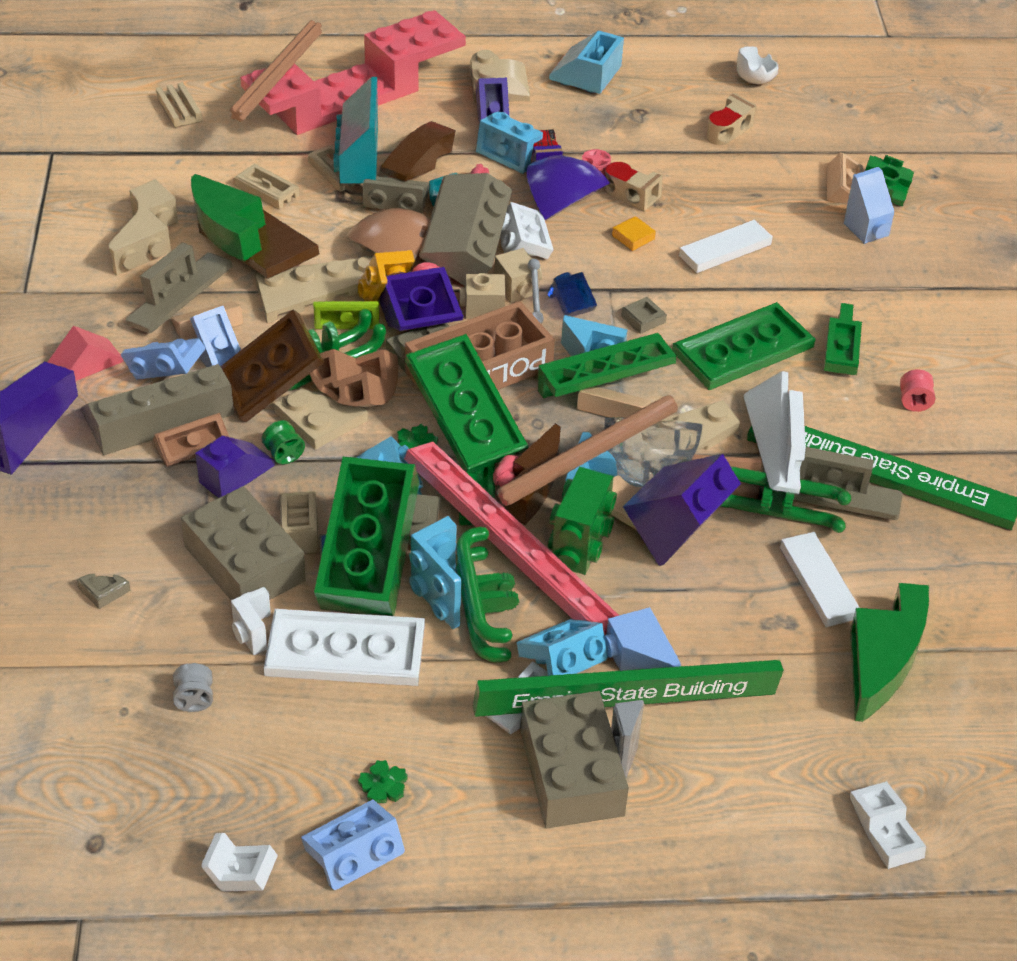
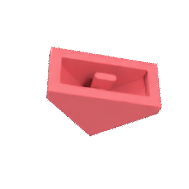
(85, 353)

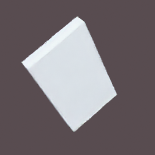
(345, 647)

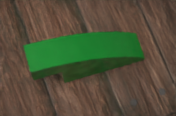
(228, 216)
(886, 647)

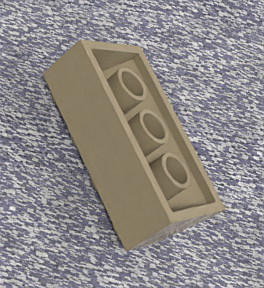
(466, 224)
(151, 409)

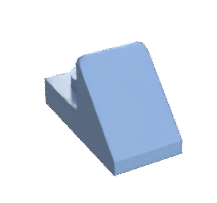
(216, 335)

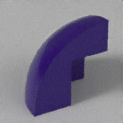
(561, 182)

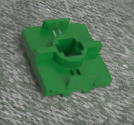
(896, 176)

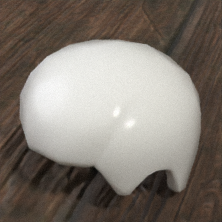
(755, 68)

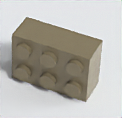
(243, 546)
(573, 759)

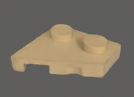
(318, 417)

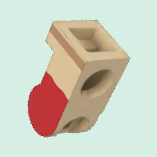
(730, 121)
(633, 186)

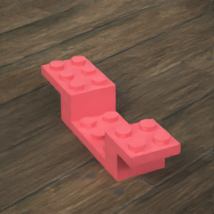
(390, 56)

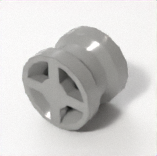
(192, 687)

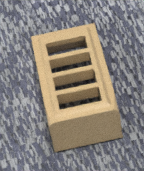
(300, 523)

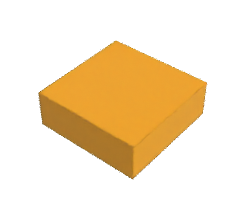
(633, 233)

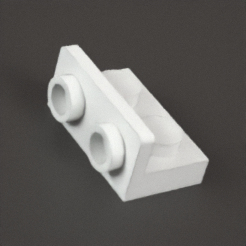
(526, 230)

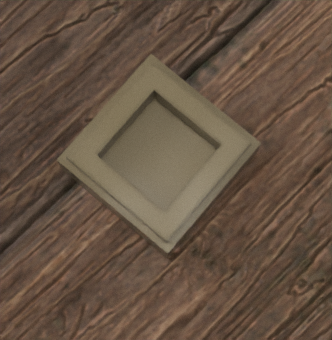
(643, 315)

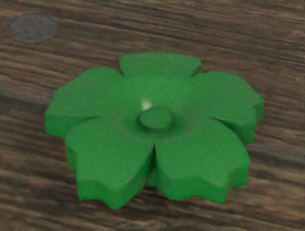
(416, 437)
(383, 782)

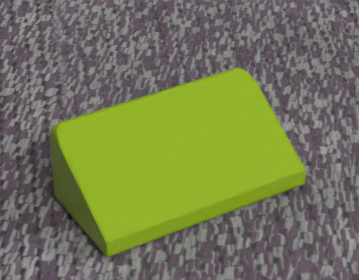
(343, 313)

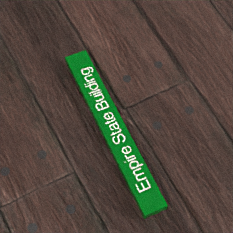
(922, 481)
(649, 685)

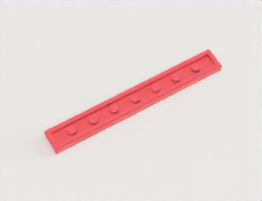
(509, 535)

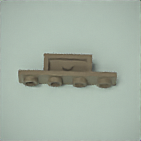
(174, 284)
(852, 475)

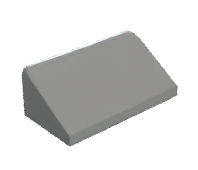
(626, 730)

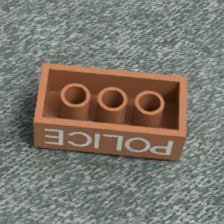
(506, 340)

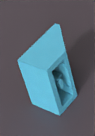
(591, 62)

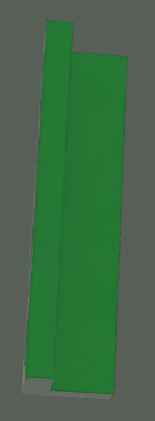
(604, 365)

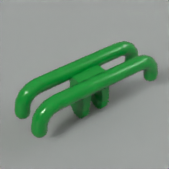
(332, 340)
(780, 503)
(484, 595)

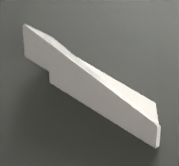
(778, 430)

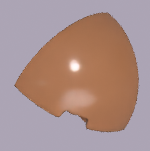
(391, 231)
(359, 380)

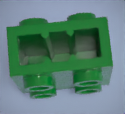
(582, 519)

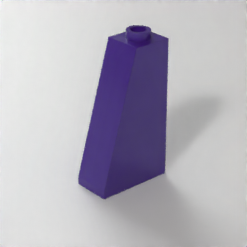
(31, 409)

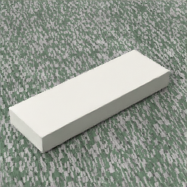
(725, 246)
(819, 578)

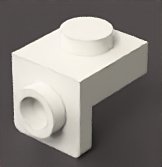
(247, 617)
(238, 866)

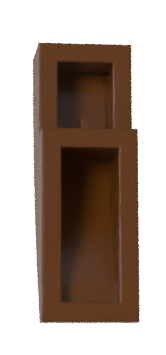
(419, 151)
(538, 453)

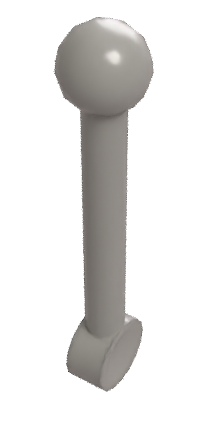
(534, 265)

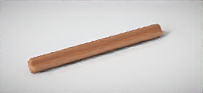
(275, 71)
(587, 450)

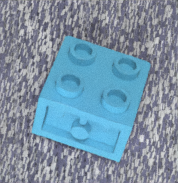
(434, 569)

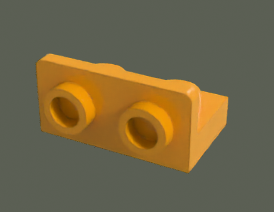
(382, 265)

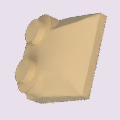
(488, 65)

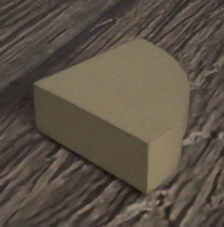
(103, 589)

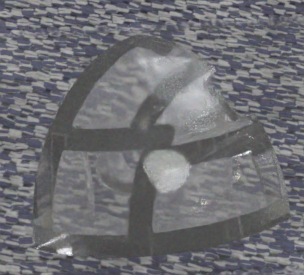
(653, 448)

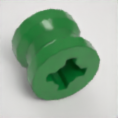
(283, 442)

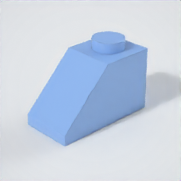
(869, 206)
(639, 642)

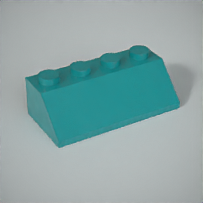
(358, 135)

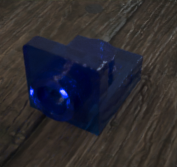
(572, 294)

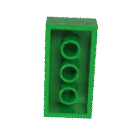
(367, 537)

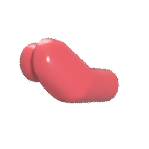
(504, 471)

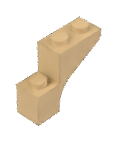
(147, 231)

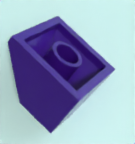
(419, 299)

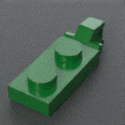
(843, 342)

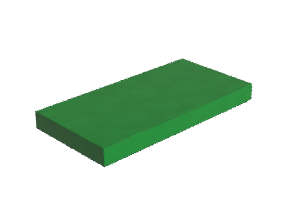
(743, 345)
(466, 403)

